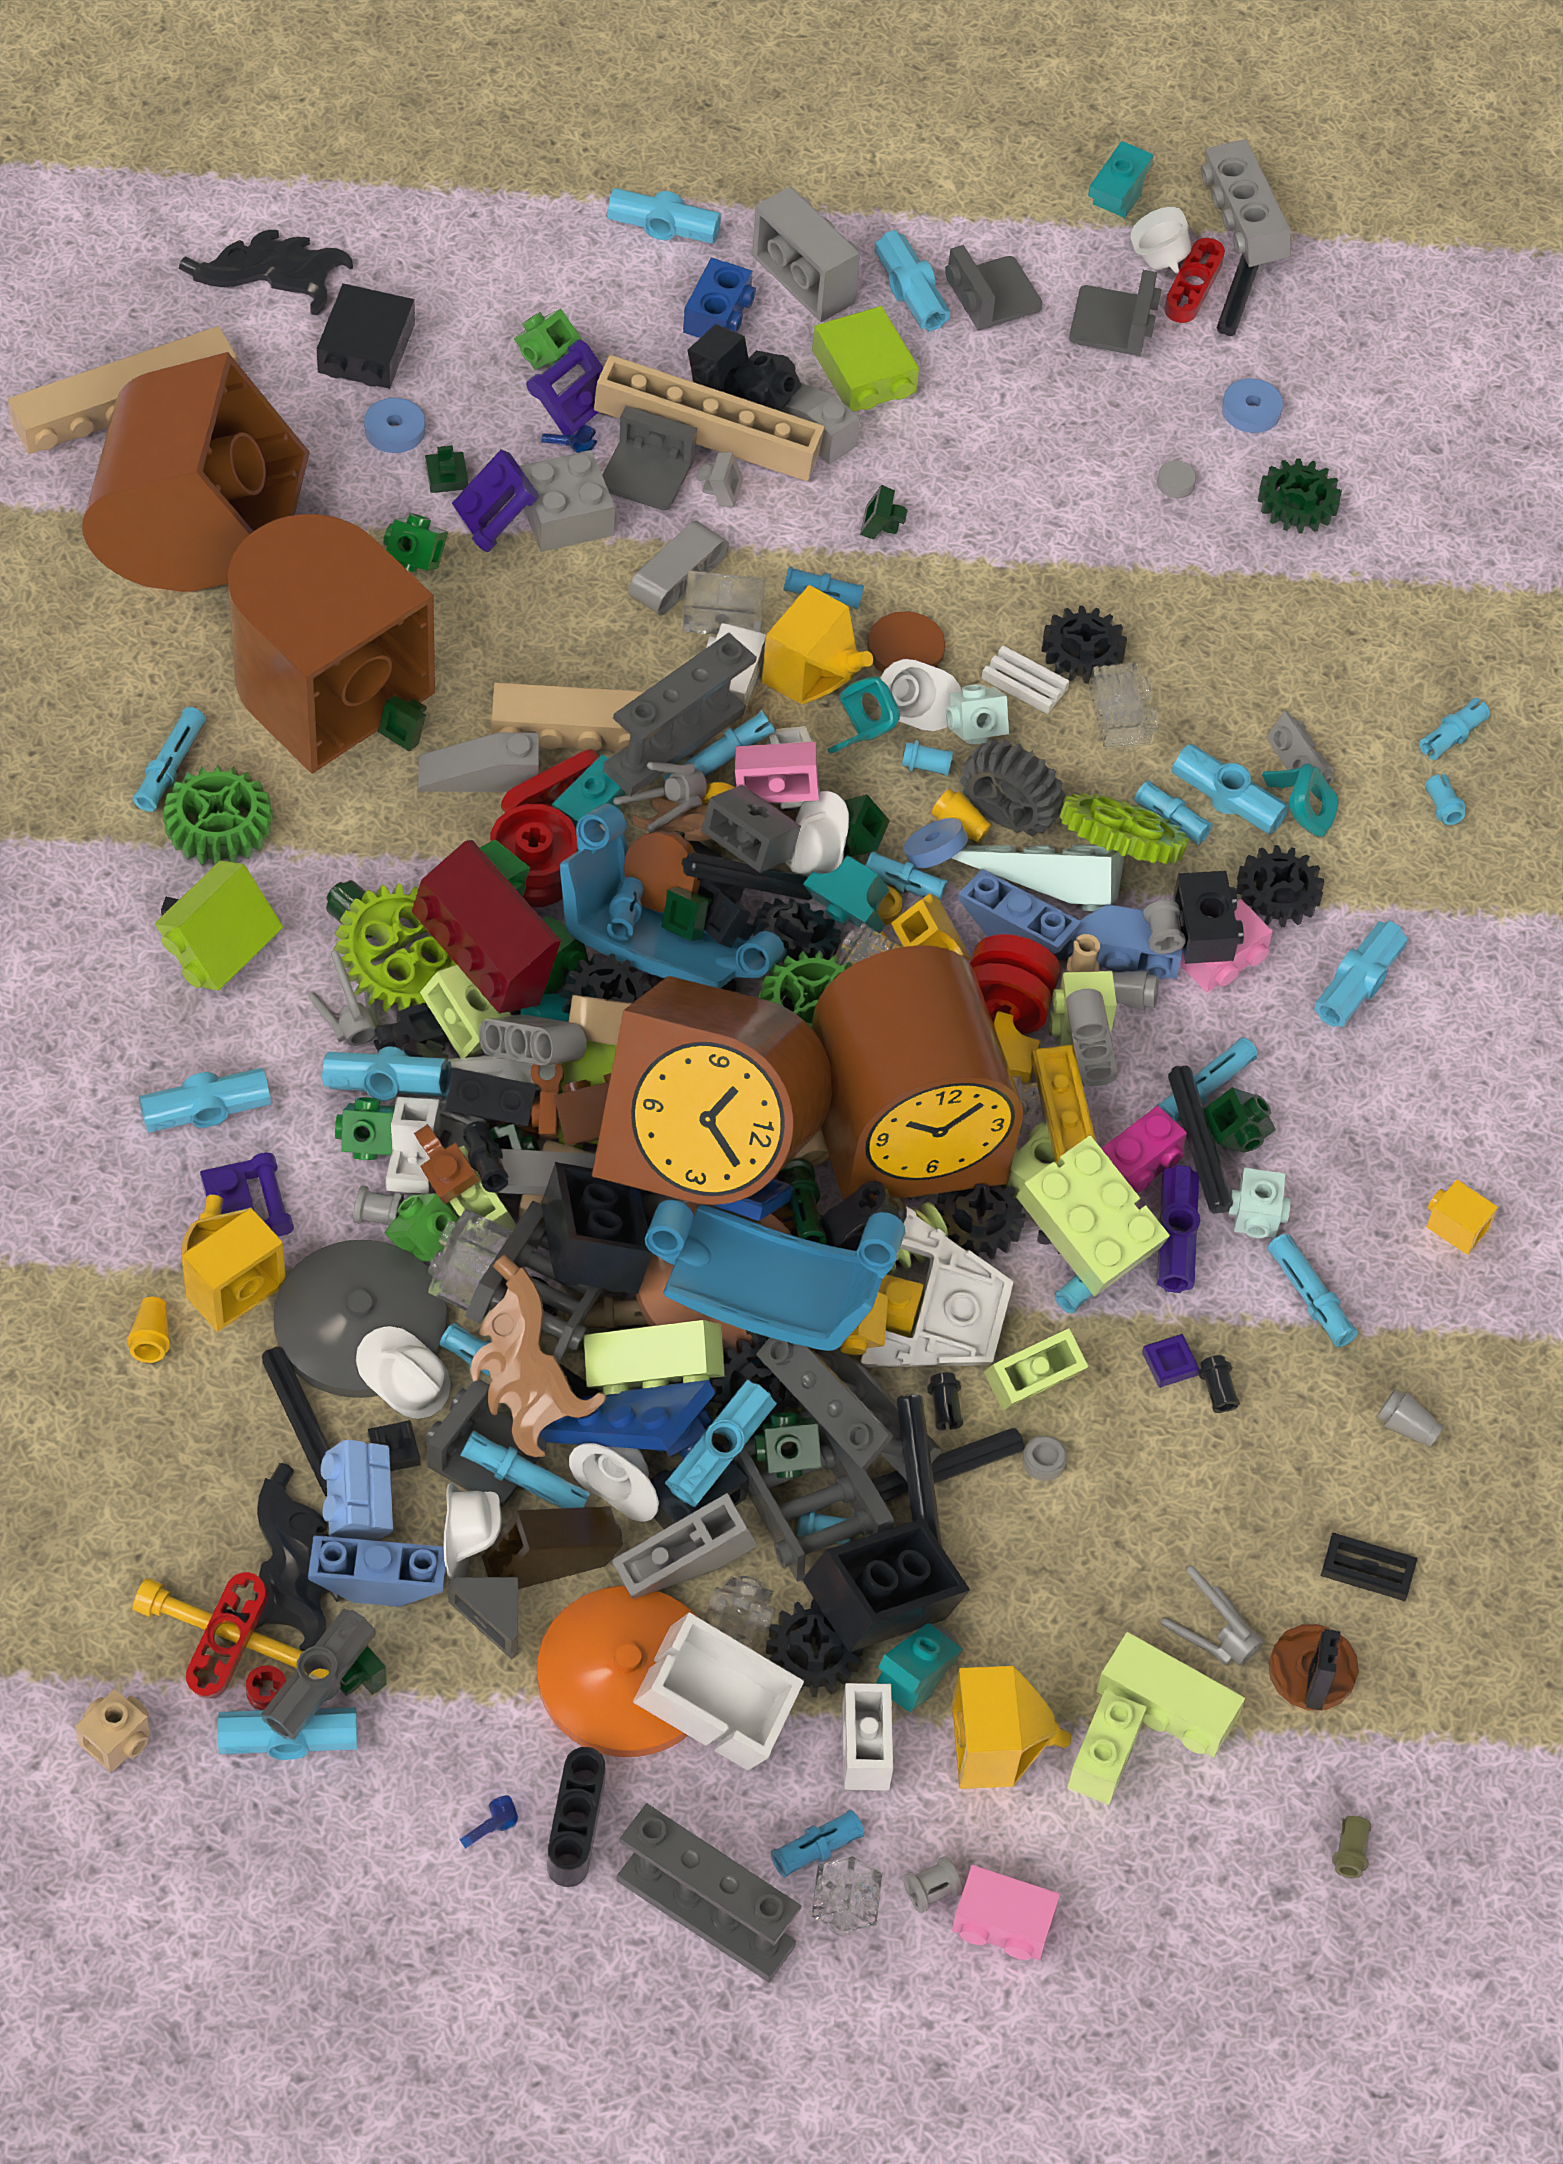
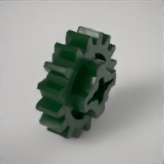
(1299, 495)

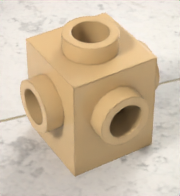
(114, 1729)

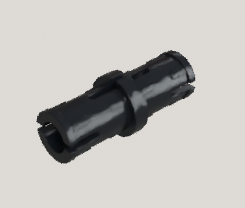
(485, 1156)

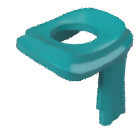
(867, 728)
(1304, 780)

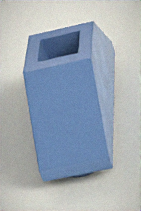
(1009, 910)
(1124, 942)
(377, 1570)

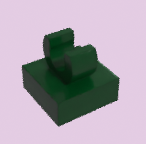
(446, 470)
(882, 514)
(403, 721)
(685, 913)
(367, 1671)

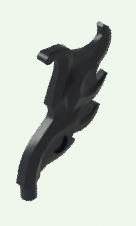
(279, 263)
(289, 1533)

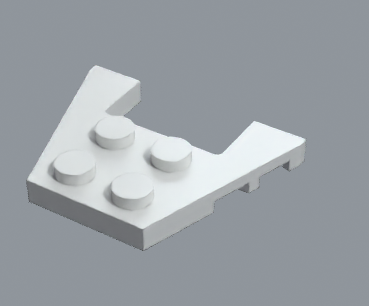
(958, 1308)

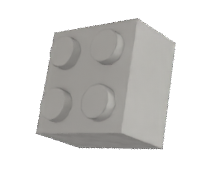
(571, 501)

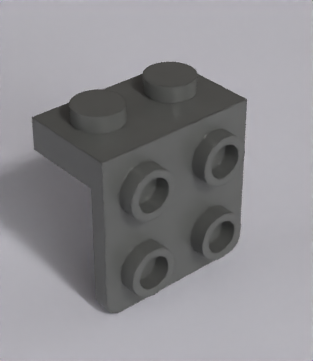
(991, 290)
(1116, 318)
(650, 458)
(447, 1440)

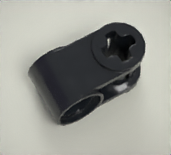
(847, 1220)

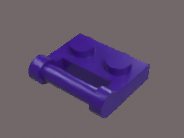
(576, 402)
(489, 493)
(231, 1185)

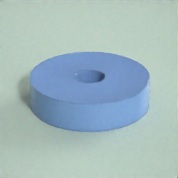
(1254, 392)
(391, 438)
(935, 843)

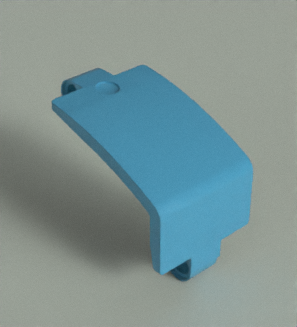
(591, 882)
(771, 1278)

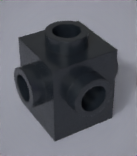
(768, 379)

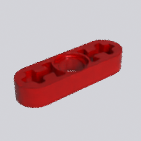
(1193, 267)
(537, 789)
(252, 1609)

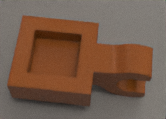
(545, 1112)
(447, 1168)

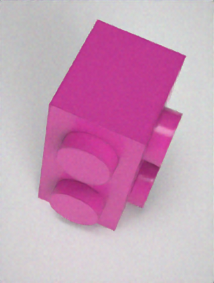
(1147, 1148)

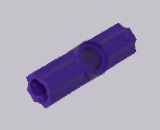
(1178, 1209)

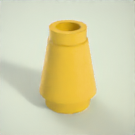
(959, 807)
(150, 1331)

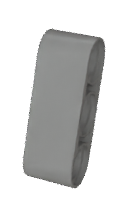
(664, 578)
(1091, 1037)
(532, 1039)

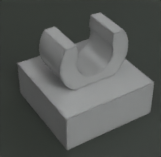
(722, 479)

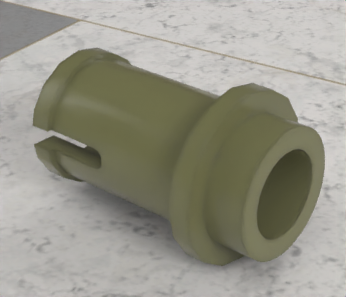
(1351, 1858)

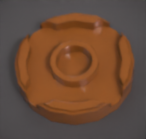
(905, 637)
(657, 864)
(1290, 1672)

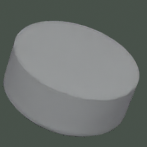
(1176, 479)
(1044, 1458)

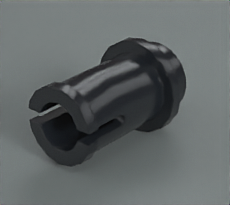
(1216, 1373)
(946, 1400)

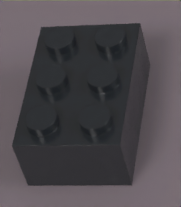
(595, 1230)
(885, 1585)

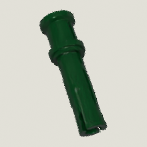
(804, 1199)

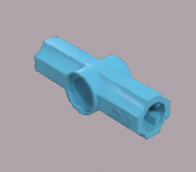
(664, 215)
(912, 280)
(1230, 788)
(1361, 973)
(385, 1073)
(205, 1100)
(705, 1463)
(325, 1731)

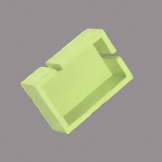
(1092, 1215)

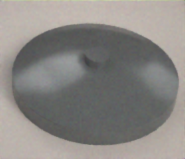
(341, 1298)

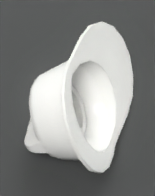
(1162, 238)
(920, 693)
(821, 835)
(403, 1372)
(617, 1477)
(470, 1527)

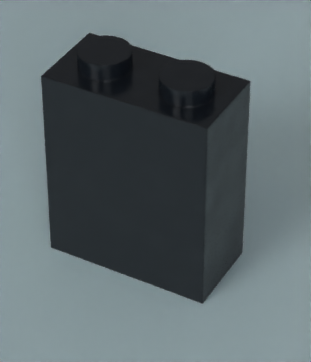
(366, 336)

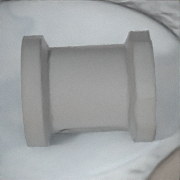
(1164, 926)
(376, 1206)
(933, 1884)

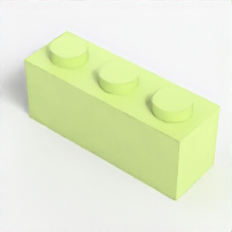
(653, 1356)
(1174, 1694)

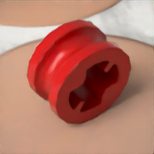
(256, 1677)

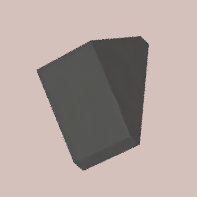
(490, 1607)

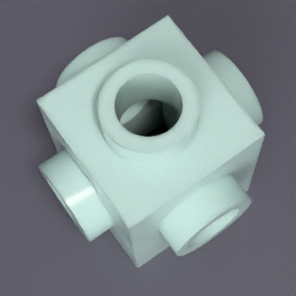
(978, 713)
(1260, 1203)

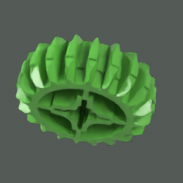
(220, 828)
(801, 982)

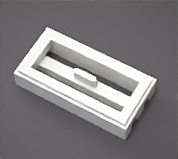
(1028, 675)

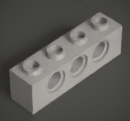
(1246, 203)

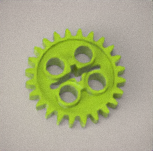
(1123, 828)
(379, 917)

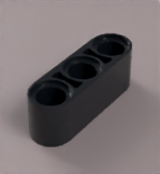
(582, 1797)

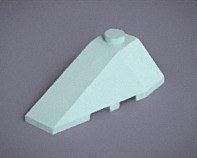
(1076, 876)

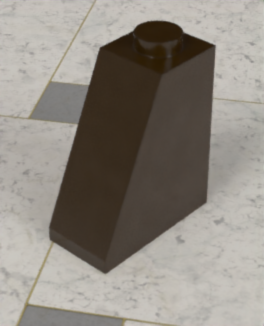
(553, 1544)

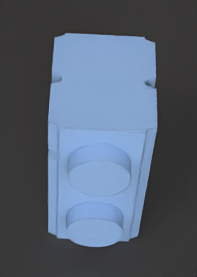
(358, 1490)

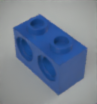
(719, 298)

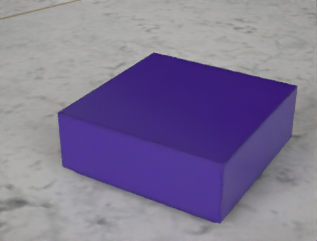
(1170, 1360)

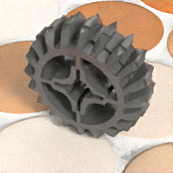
(1012, 787)

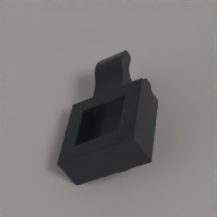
(412, 1023)

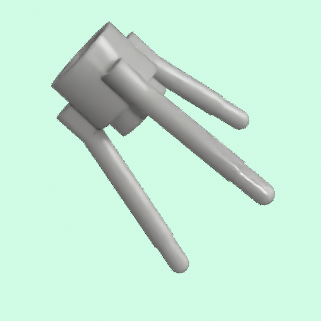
(684, 787)
(356, 1021)
(1237, 1638)

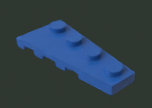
(635, 1418)

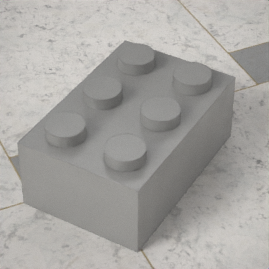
(805, 254)

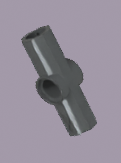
(302, 1695)

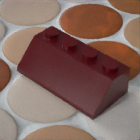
(487, 929)

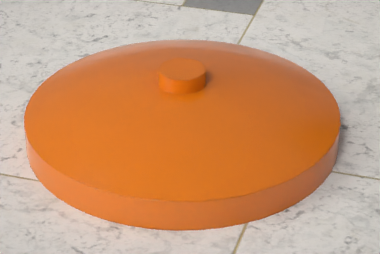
(595, 1665)

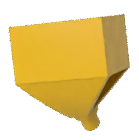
(812, 648)
(230, 1263)
(999, 1726)

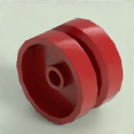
(542, 840)
(1016, 979)

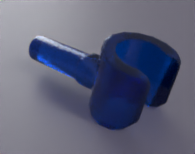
(579, 443)
(503, 1818)

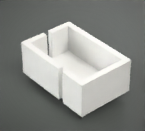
(718, 1691)

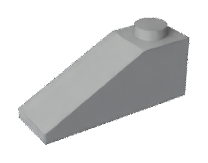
(827, 410)
(481, 764)
(686, 1549)

